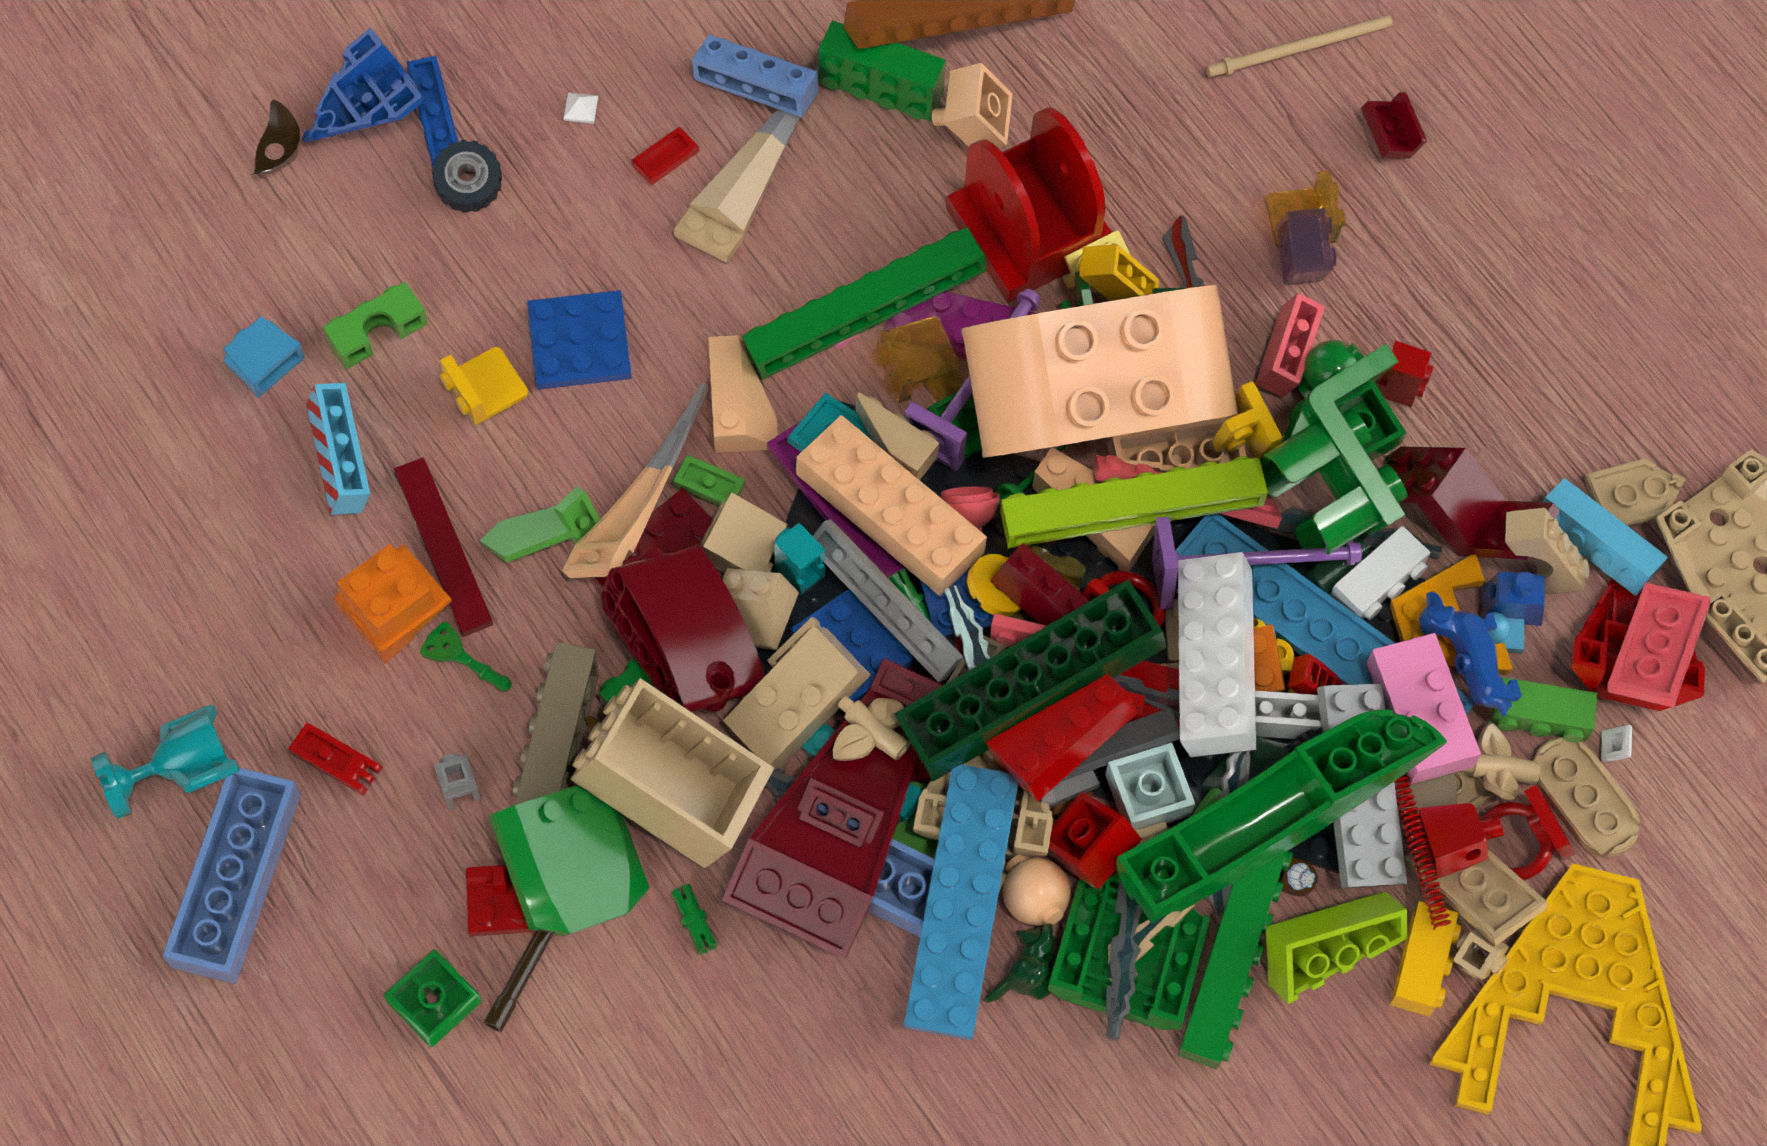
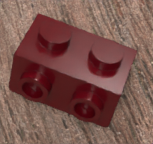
(1394, 127)

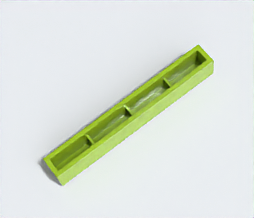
(1133, 501)

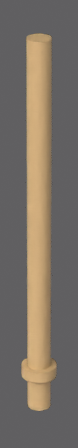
(1228, 66)

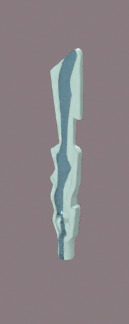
(969, 631)

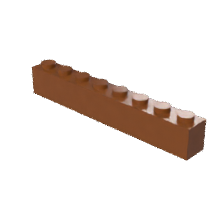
(894, 21)

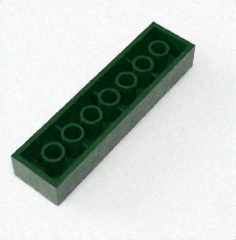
(1030, 676)

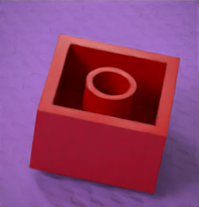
(1090, 840)

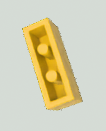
(1115, 272)
(1425, 962)

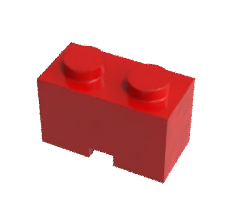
(1408, 376)

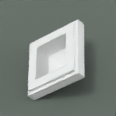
(581, 108)
(1616, 743)

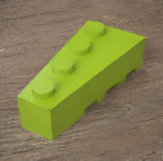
(1330, 941)

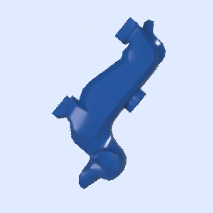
(1474, 651)

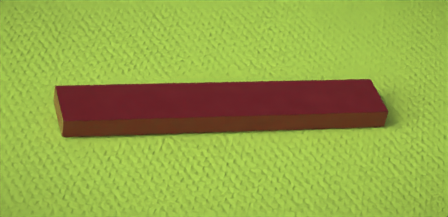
(443, 546)

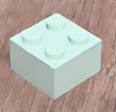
(1150, 787)

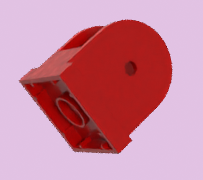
(1031, 204)

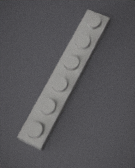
(887, 602)

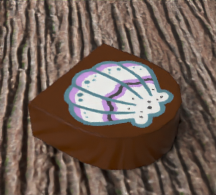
(1299, 878)

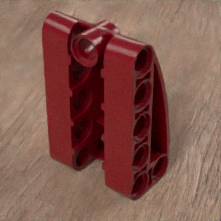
(683, 627)

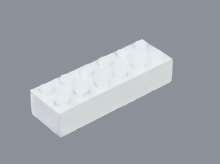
(1216, 655)

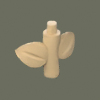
(869, 729)
(1499, 768)

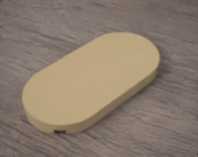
(1586, 797)

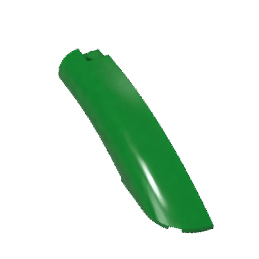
(1275, 810)

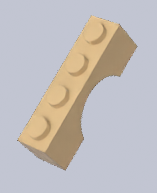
(1539, 536)

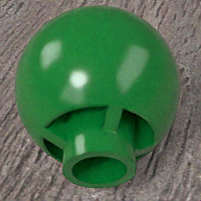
(1326, 361)

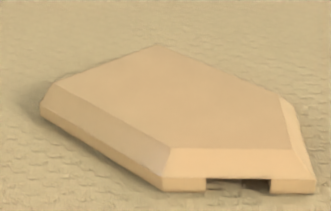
(1634, 490)

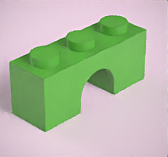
(394, 308)

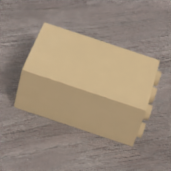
(671, 773)

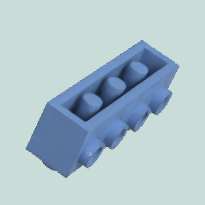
(755, 75)

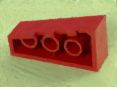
(1062, 735)

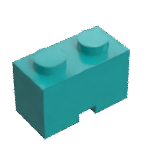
(799, 557)

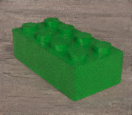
(884, 74)

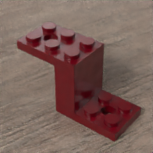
(1459, 499)

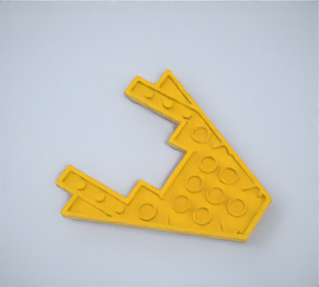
(1595, 950)

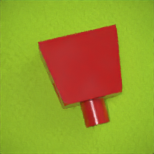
(1457, 836)

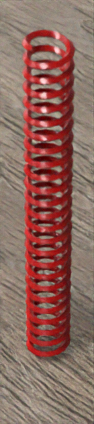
(1421, 854)

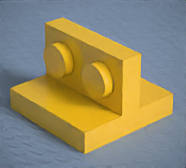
(1250, 425)

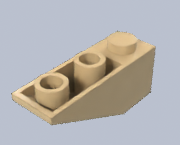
(897, 437)

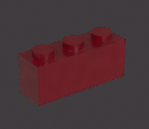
(1037, 587)

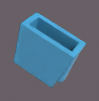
(262, 355)

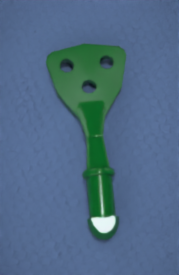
(456, 653)

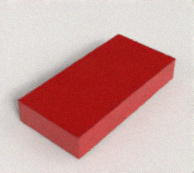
(665, 155)

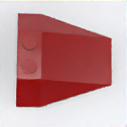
(1600, 643)

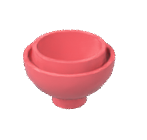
(974, 503)

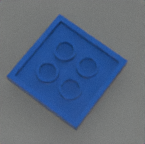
(579, 339)
(861, 635)

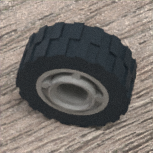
(465, 157)

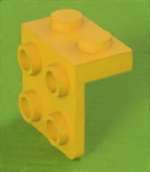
(483, 384)

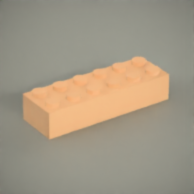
(890, 505)

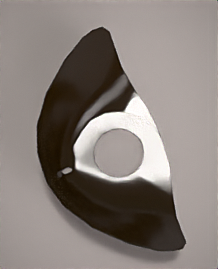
(282, 130)

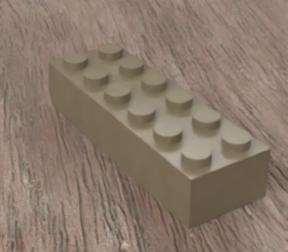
(559, 723)

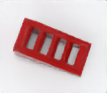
(1303, 668)

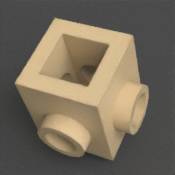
(1473, 961)

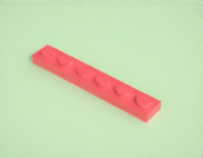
(1113, 466)

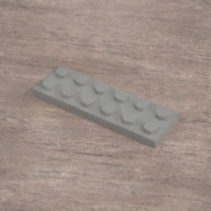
(1369, 834)

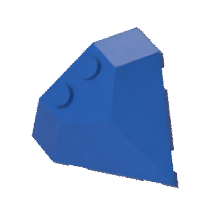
(365, 92)

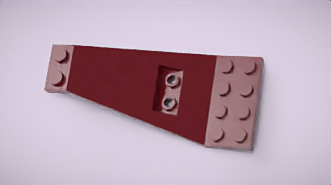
(813, 868)

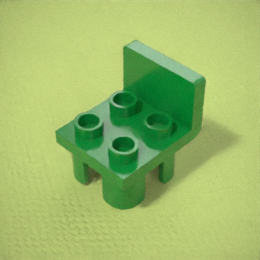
(1333, 445)

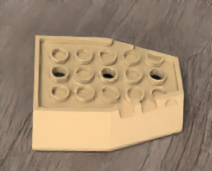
(1721, 558)

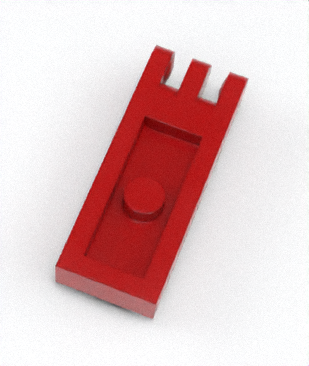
(333, 758)

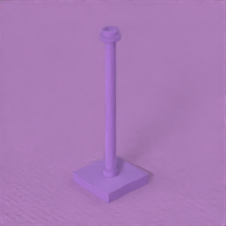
(951, 438)
(1166, 560)

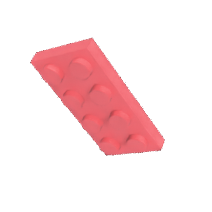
(1659, 644)

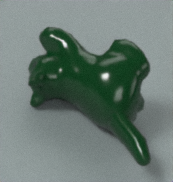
(1030, 970)

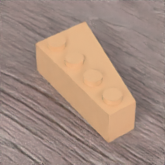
(1120, 545)

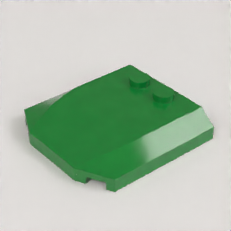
(569, 860)
(1163, 972)

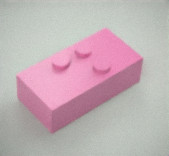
(1421, 685)

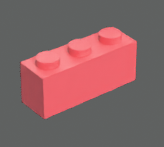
(1289, 345)

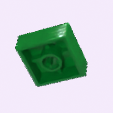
(432, 976)

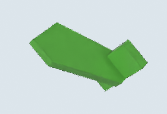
(542, 528)

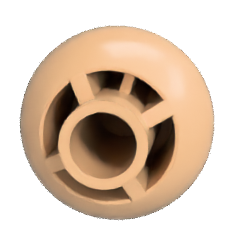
(1035, 890)

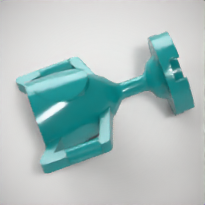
(186, 754)

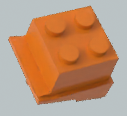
(389, 599)

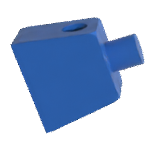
(1515, 596)

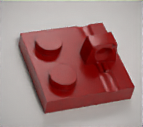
(493, 902)

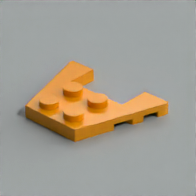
(1409, 605)

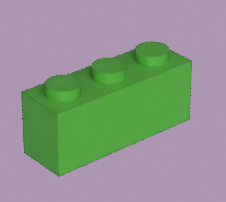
(1549, 711)

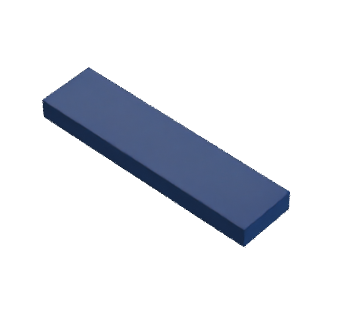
(435, 111)

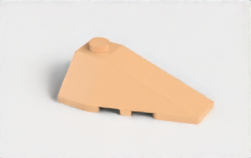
(739, 403)

